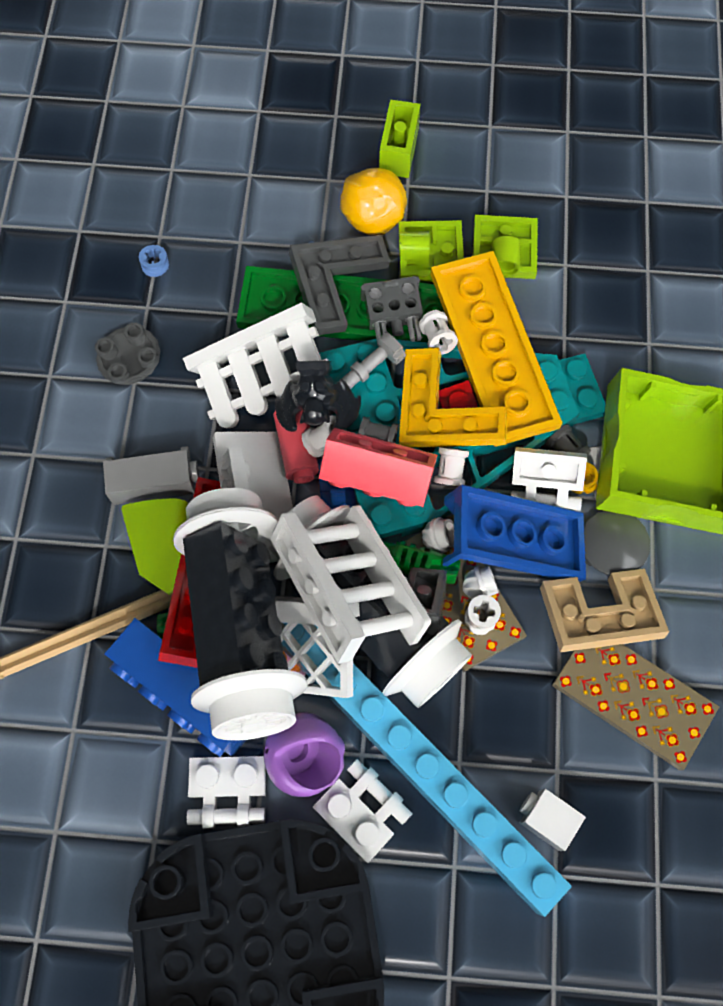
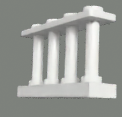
(328, 602)

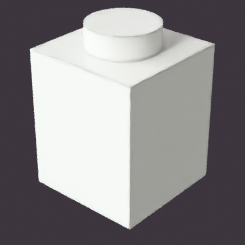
(551, 819)

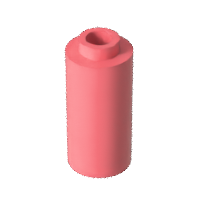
(296, 460)

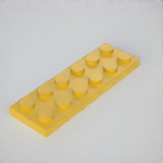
(495, 344)

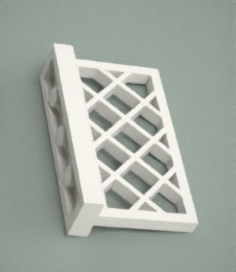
(294, 612)

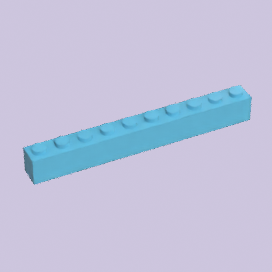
(443, 786)

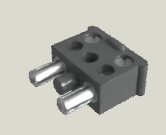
(393, 305)

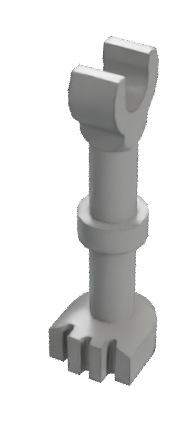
(388, 348)

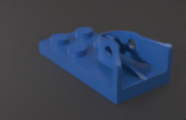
(516, 534)

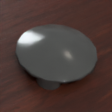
(127, 354)
(615, 542)

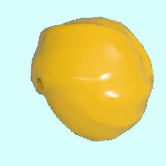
(373, 200)

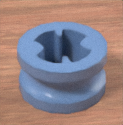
(152, 269)

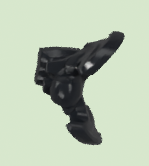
(316, 395)

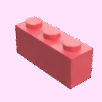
(377, 467)

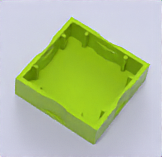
(662, 451)

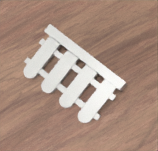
(236, 351)

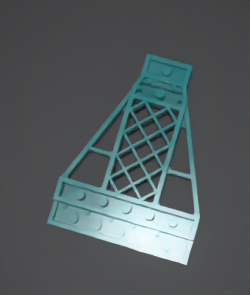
(569, 383)

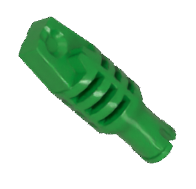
(410, 556)

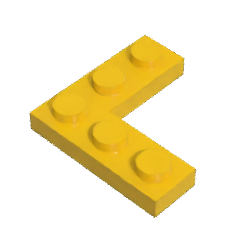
(427, 425)

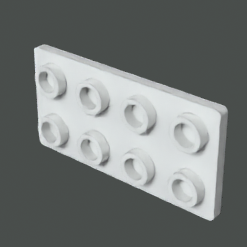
(254, 464)

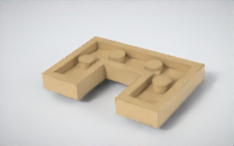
(631, 620)

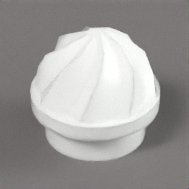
(439, 535)
(480, 582)

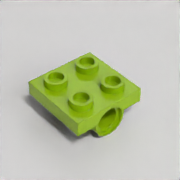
(512, 242)
(428, 245)

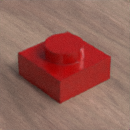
(457, 396)

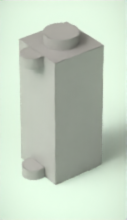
(150, 476)

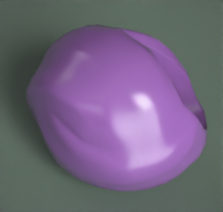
(304, 756)

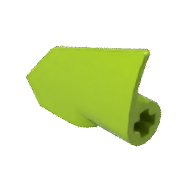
(151, 534)

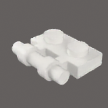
(549, 470)
(226, 778)
(353, 819)

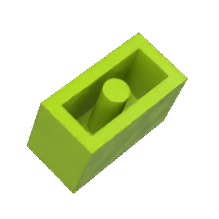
(399, 137)

